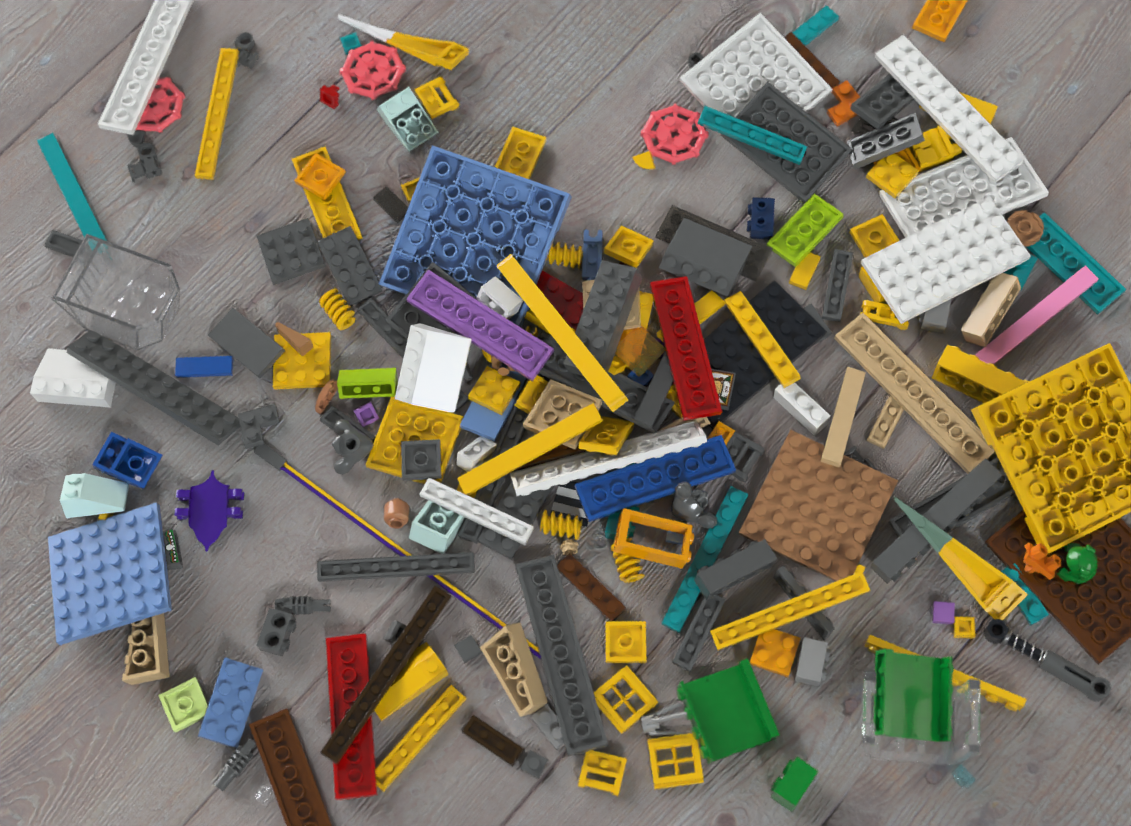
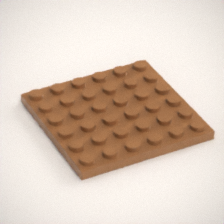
(817, 509)

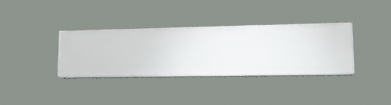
(476, 511)

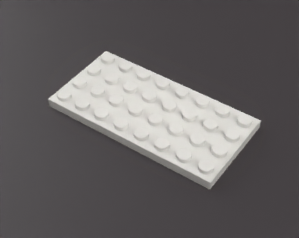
(957, 186)
(945, 259)

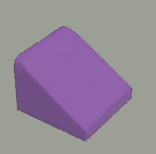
(366, 414)

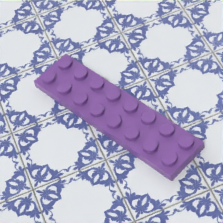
(481, 324)

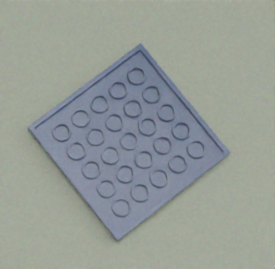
(109, 574)

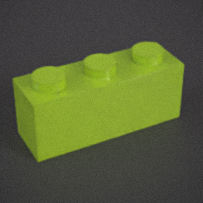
(367, 383)

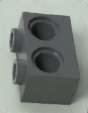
(271, 631)

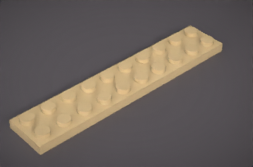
(915, 392)

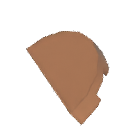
(326, 396)

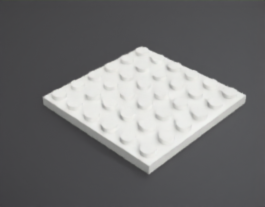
(748, 61)

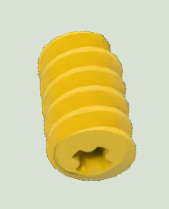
(566, 255)
(337, 309)
(561, 525)
(627, 566)

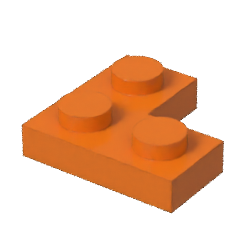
(846, 96)

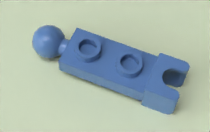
(592, 255)

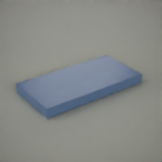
(485, 421)

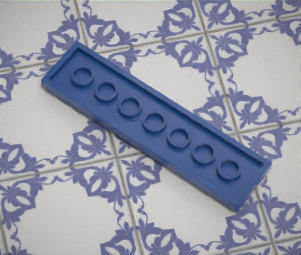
(653, 478)

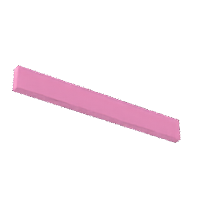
(1037, 316)

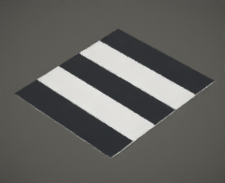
(568, 502)

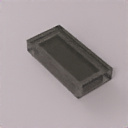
(391, 204)

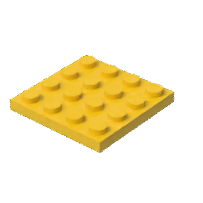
(412, 423)

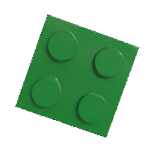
(794, 784)

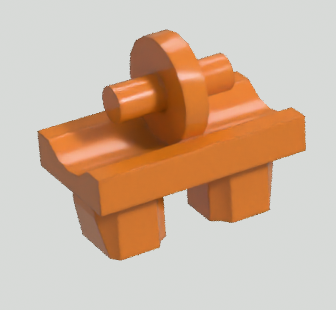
(1038, 561)

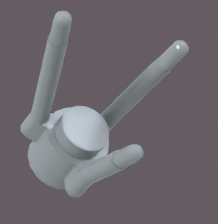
(651, 721)

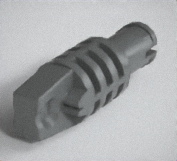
(302, 604)
(235, 764)

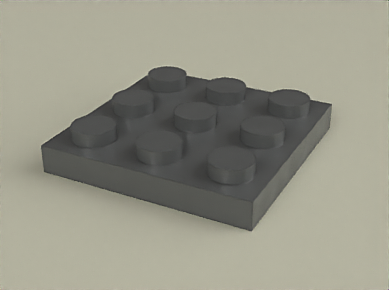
(290, 251)

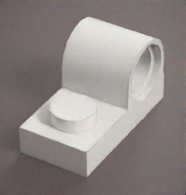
(475, 453)

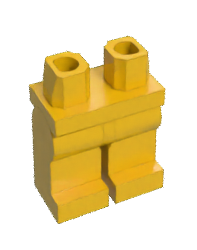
(935, 149)

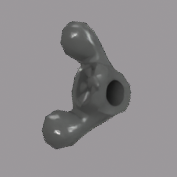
(351, 445)
(690, 506)

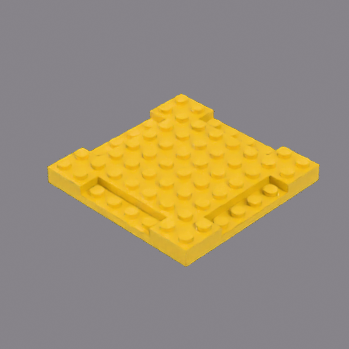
(1066, 446)

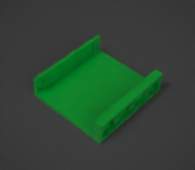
(913, 696)
(727, 712)

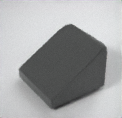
(394, 632)

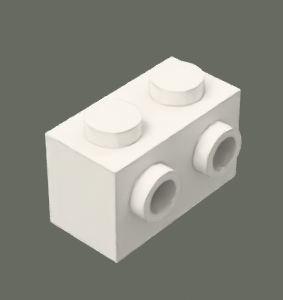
(499, 298)

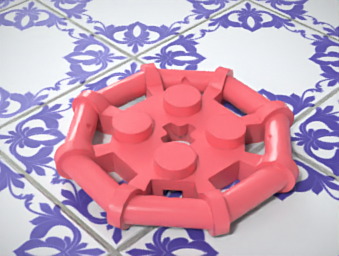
(369, 62)
(163, 107)
(670, 125)

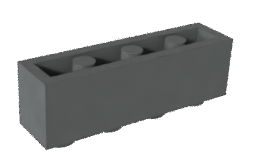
(735, 569)

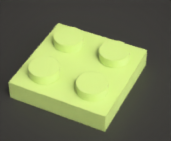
(184, 704)

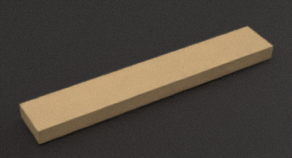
(843, 417)

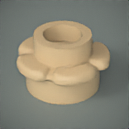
(569, 546)

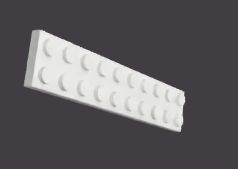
(144, 66)
(949, 108)
(589, 463)

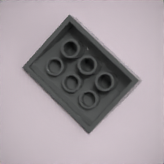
(706, 257)

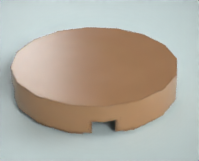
(1026, 226)

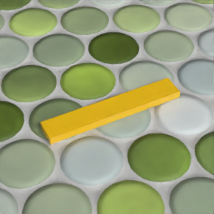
(418, 736)

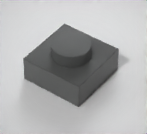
(534, 764)

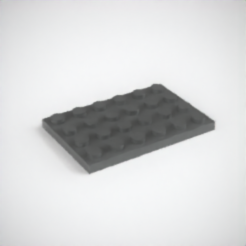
(782, 116)

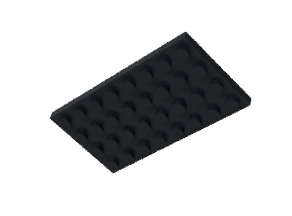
(733, 351)

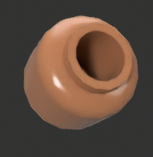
(396, 513)

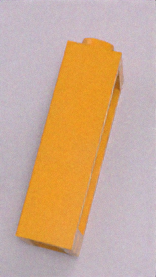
(648, 553)

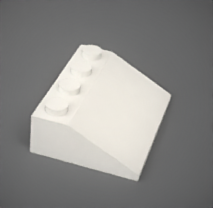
(433, 368)
(70, 381)

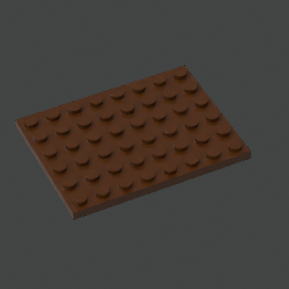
(1091, 611)

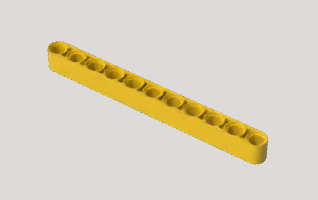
(562, 333)

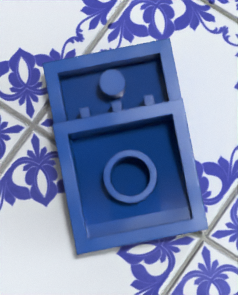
(127, 460)

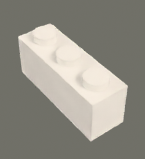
(802, 407)

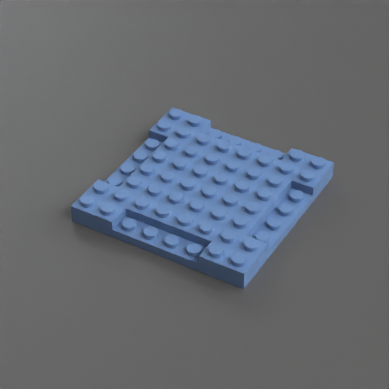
(470, 221)

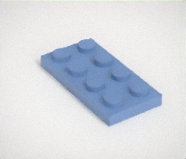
(230, 703)

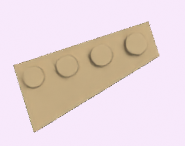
(147, 651)
(515, 668)

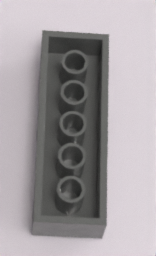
(606, 312)

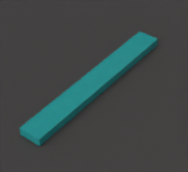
(70, 187)

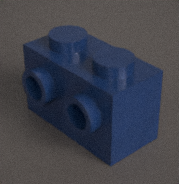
(762, 218)

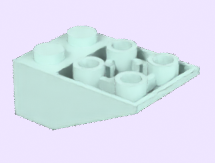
(407, 119)

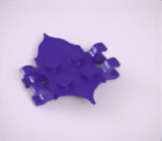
(209, 508)

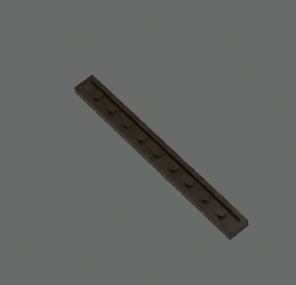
(385, 675)

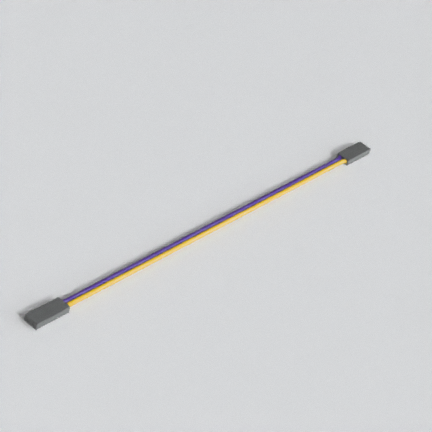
(279, 462)

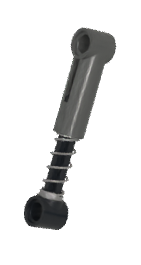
(1050, 662)

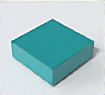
(350, 42)

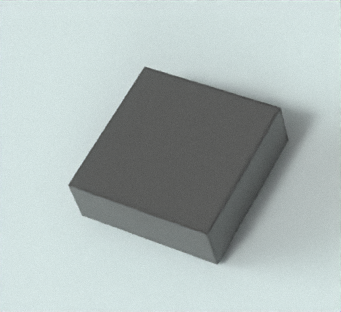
(468, 649)

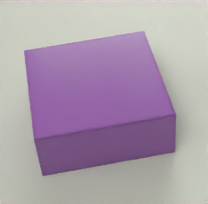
(943, 612)

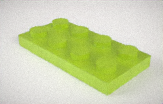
(805, 230)

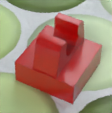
(330, 96)

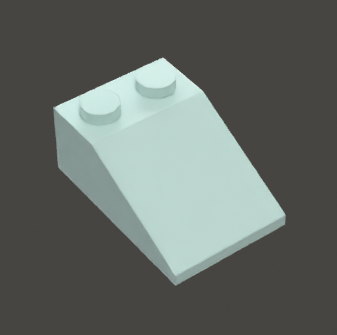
(92, 495)
(435, 527)

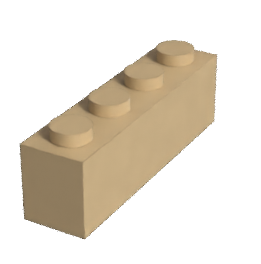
(991, 309)

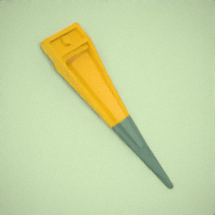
(987, 584)

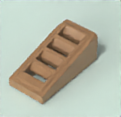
(296, 340)

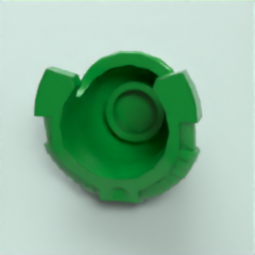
(1081, 562)

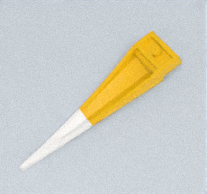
(429, 50)

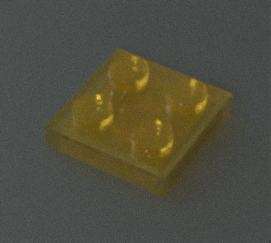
(639, 350)

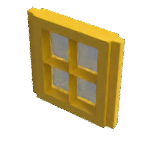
(624, 699)
(675, 761)

